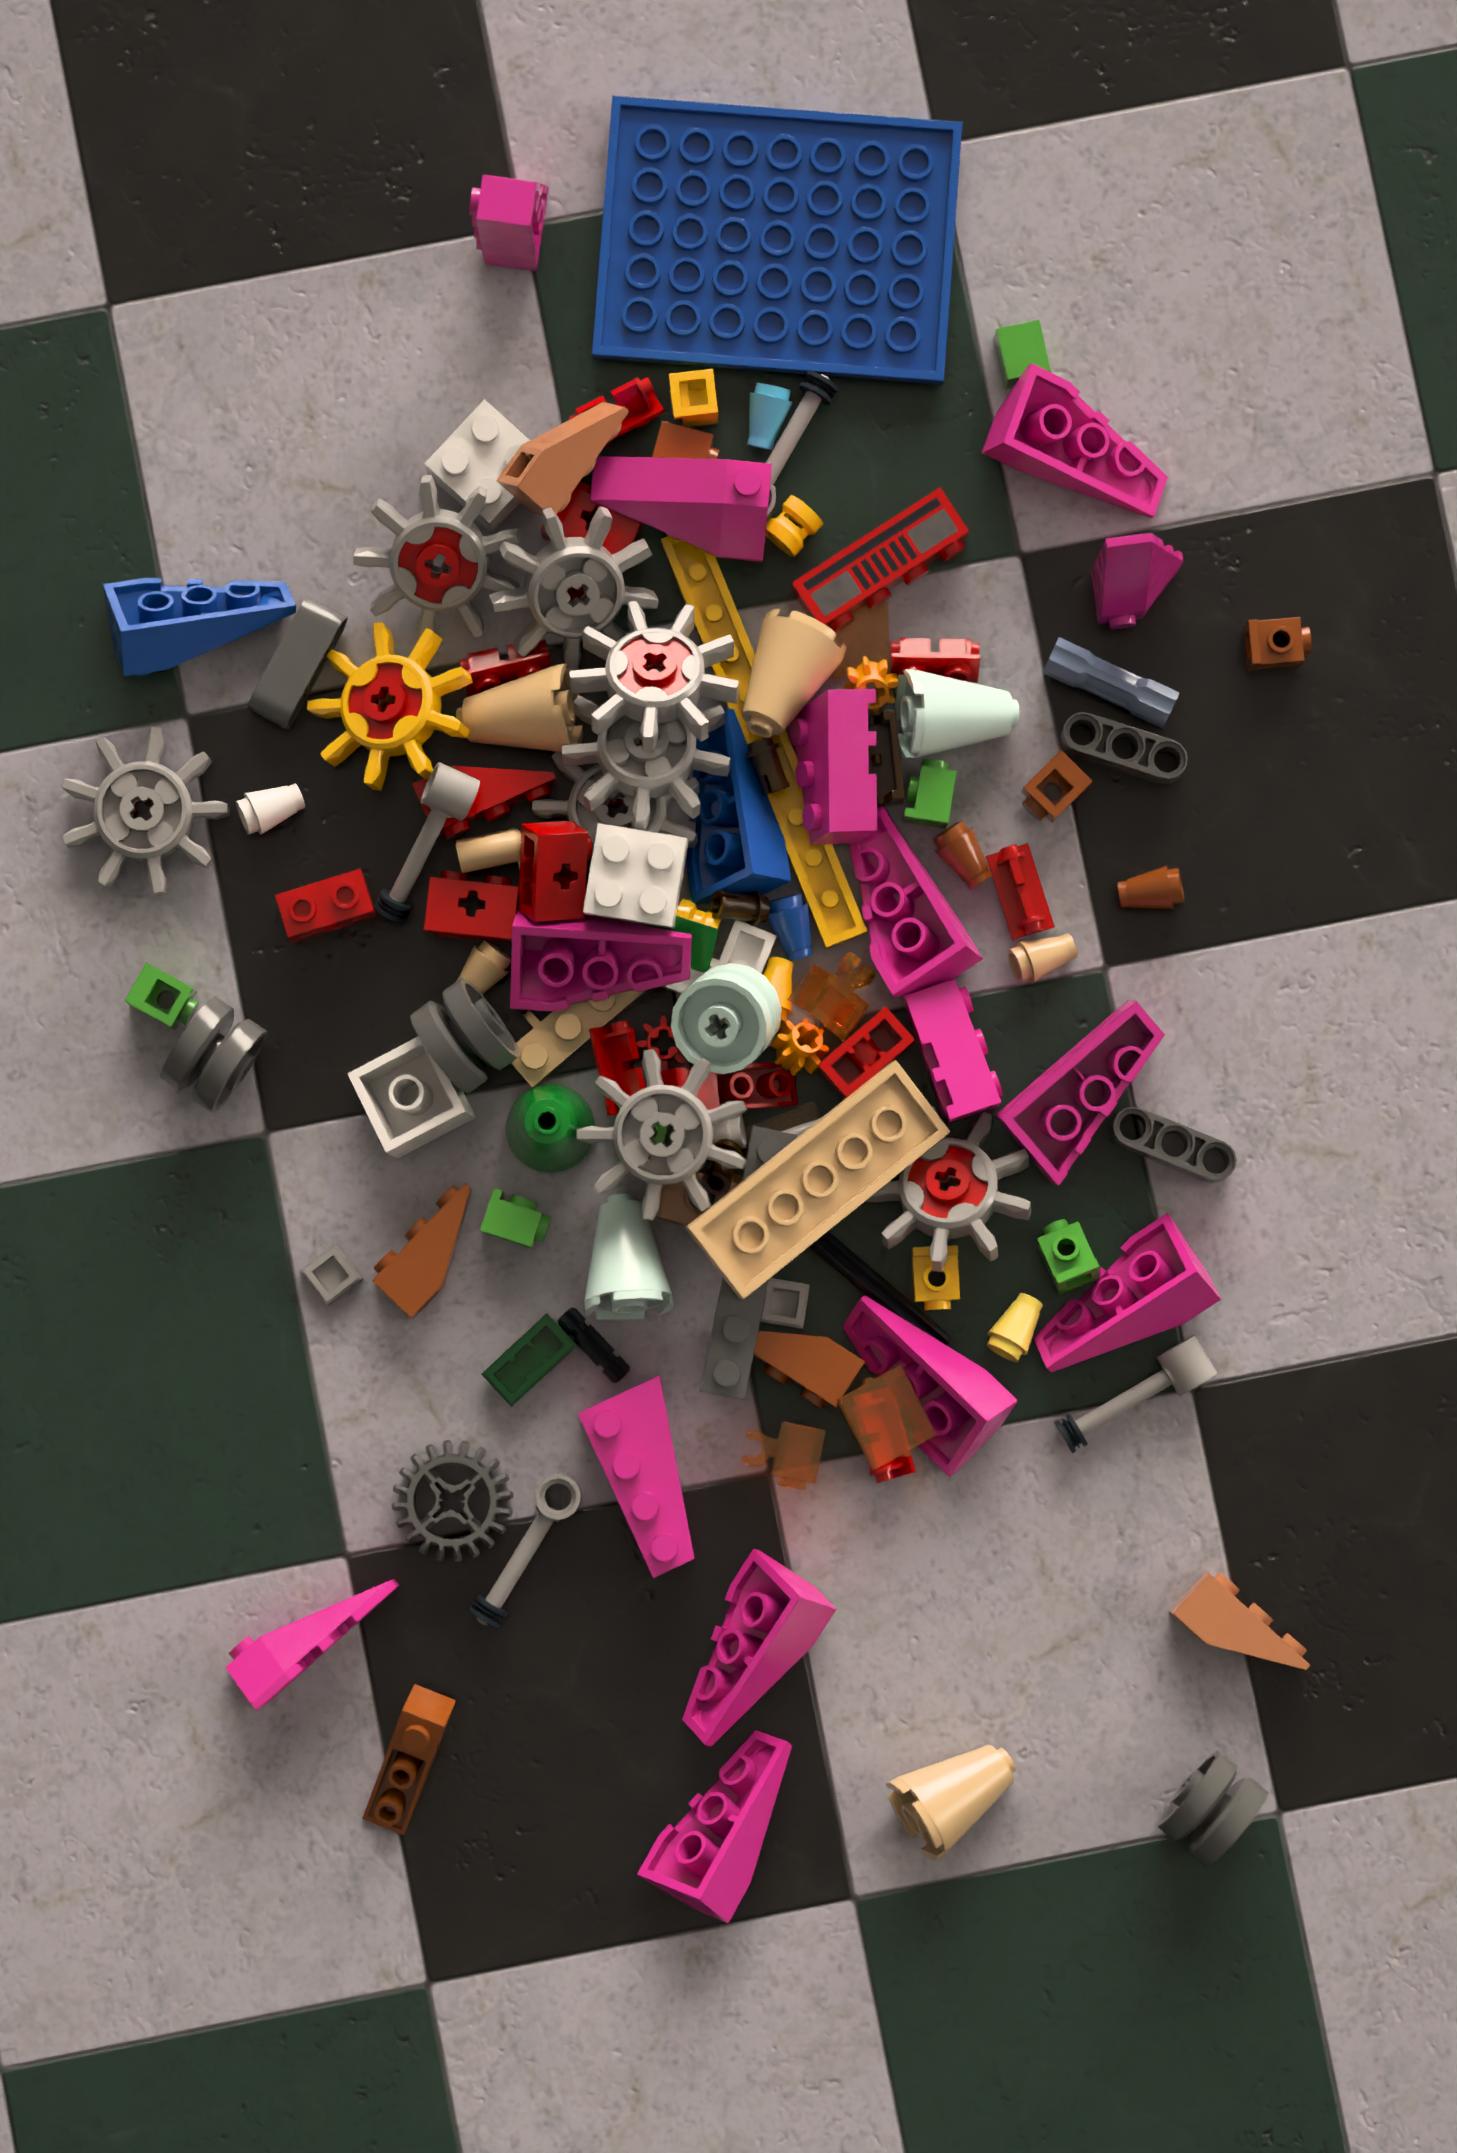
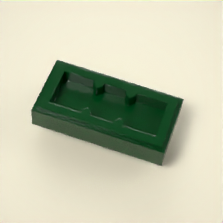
(529, 1360)

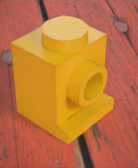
(694, 397)
(935, 1297)

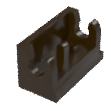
(886, 760)

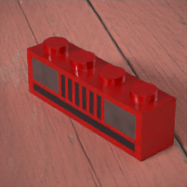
(882, 560)

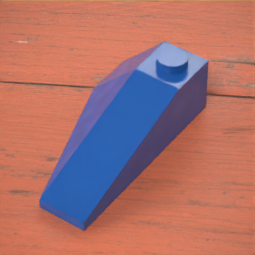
(169, 625)
(736, 829)

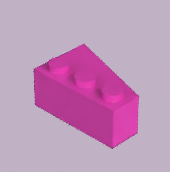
(834, 766)
(952, 1051)

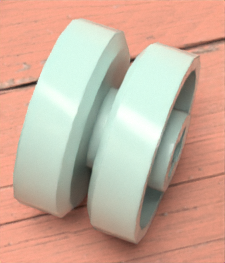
(726, 1017)

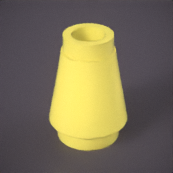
(1015, 1328)

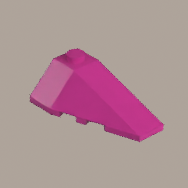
(1062, 440)
(1131, 577)
(908, 919)
(956, 1394)
(277, 1658)
(718, 1842)

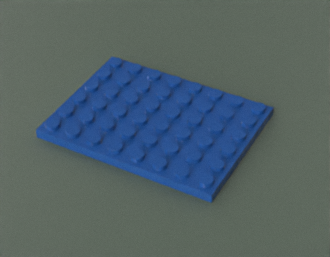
(777, 240)

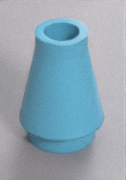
(767, 414)

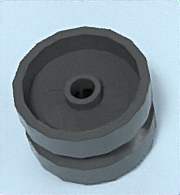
(464, 1035)
(213, 1054)
(1212, 1808)

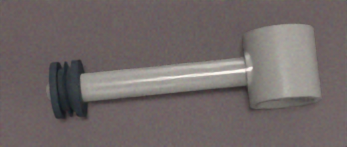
(817, 390)
(448, 796)
(1182, 1367)
(489, 1609)

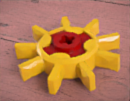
(390, 705)

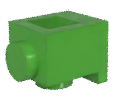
(931, 794)
(148, 989)
(515, 1220)
(1071, 1270)

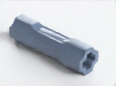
(1083, 670)

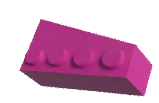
(509, 221)
(1079, 1090)
(641, 1466)

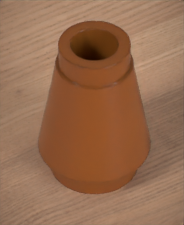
(963, 853)
(1153, 889)

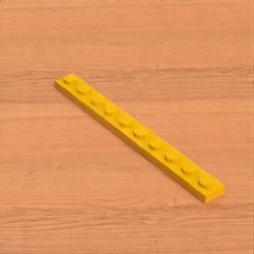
(814, 865)

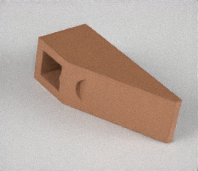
(555, 462)
(1225, 1622)

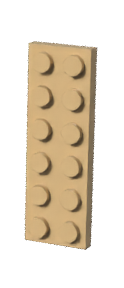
(817, 1180)

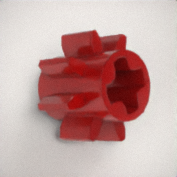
(653, 1036)

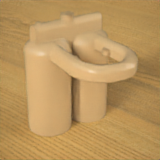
(489, 850)

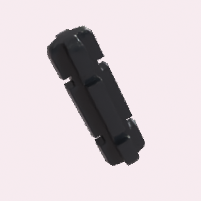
(593, 1345)

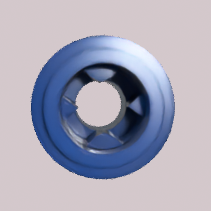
(792, 925)

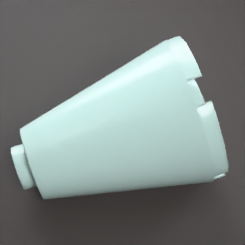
(949, 713)
(625, 1265)

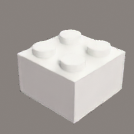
(476, 458)
(635, 876)
(409, 1098)

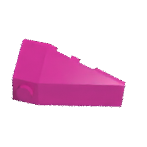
(699, 501)
(591, 960)
(1142, 1294)
(764, 1633)

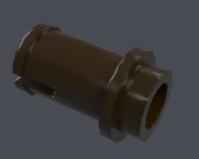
(767, 765)
(744, 907)
(716, 1173)

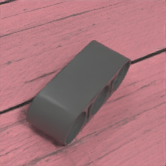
(297, 663)
(1145, 744)
(1195, 1144)

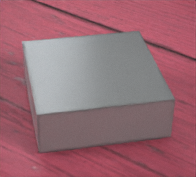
(331, 1274)
(785, 1303)

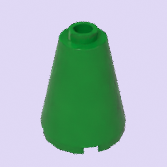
(552, 1148)

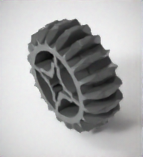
(427, 1471)

